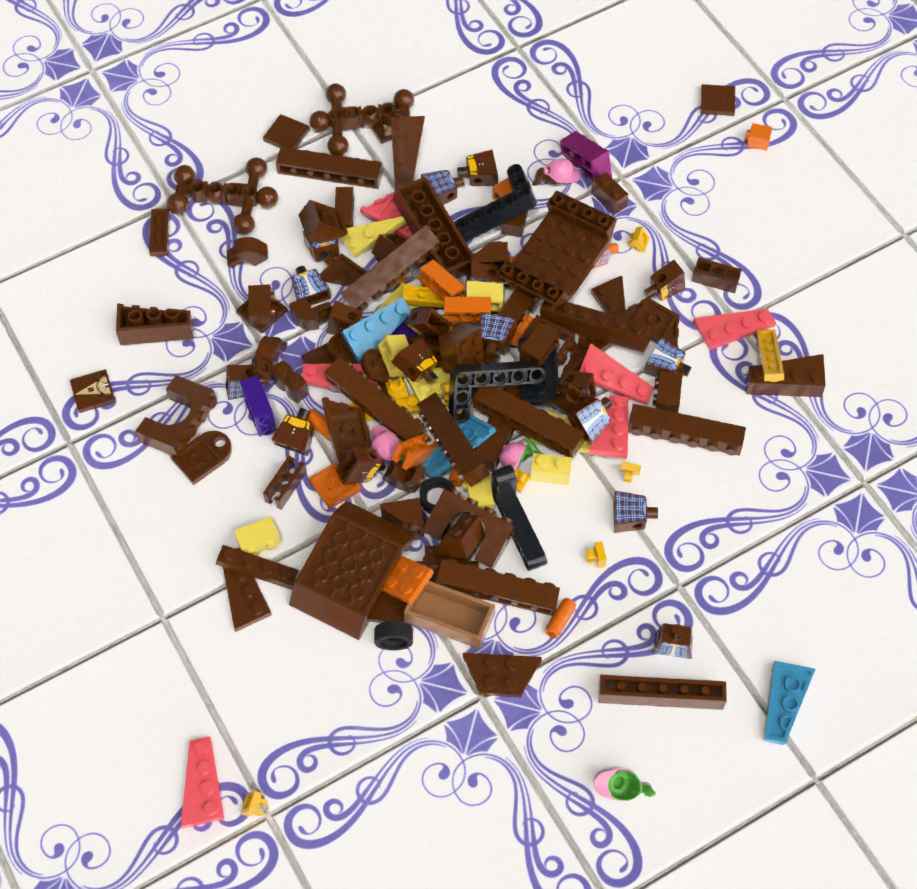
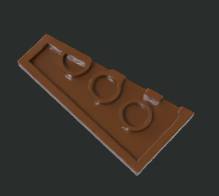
(405, 145)
(245, 599)

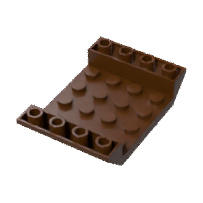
(560, 250)
(349, 568)

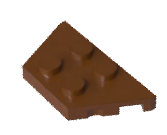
(661, 319)
(346, 427)
(501, 673)

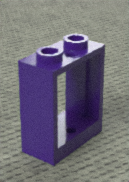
(258, 406)

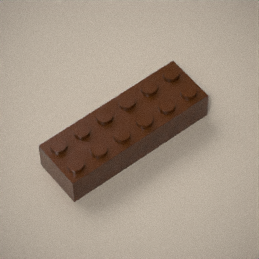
(422, 207)

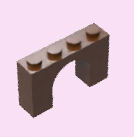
(175, 437)
(497, 529)

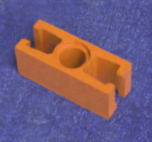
(440, 281)
(466, 308)
(414, 451)

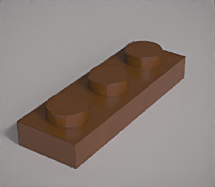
(159, 232)

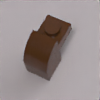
(247, 249)
(308, 317)
(270, 348)
(404, 479)

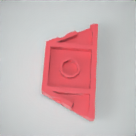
(386, 209)

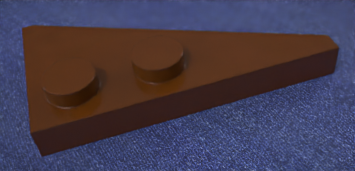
(343, 272)
(610, 295)
(579, 352)

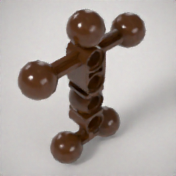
(355, 117)
(232, 193)

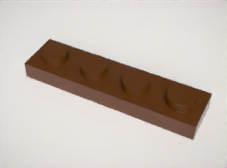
(257, 567)

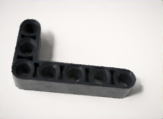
(502, 209)
(487, 379)
(504, 495)

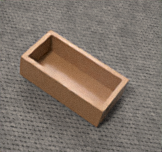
(451, 614)

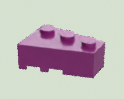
(586, 154)

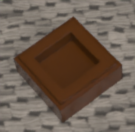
(261, 368)

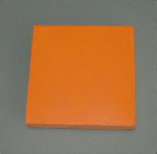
(330, 487)

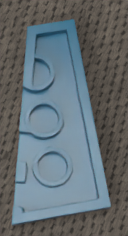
(372, 329)
(476, 433)
(786, 696)

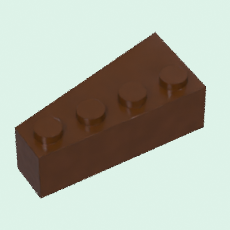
(152, 325)
(801, 378)

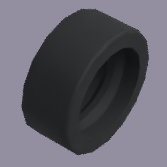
(434, 482)
(393, 635)

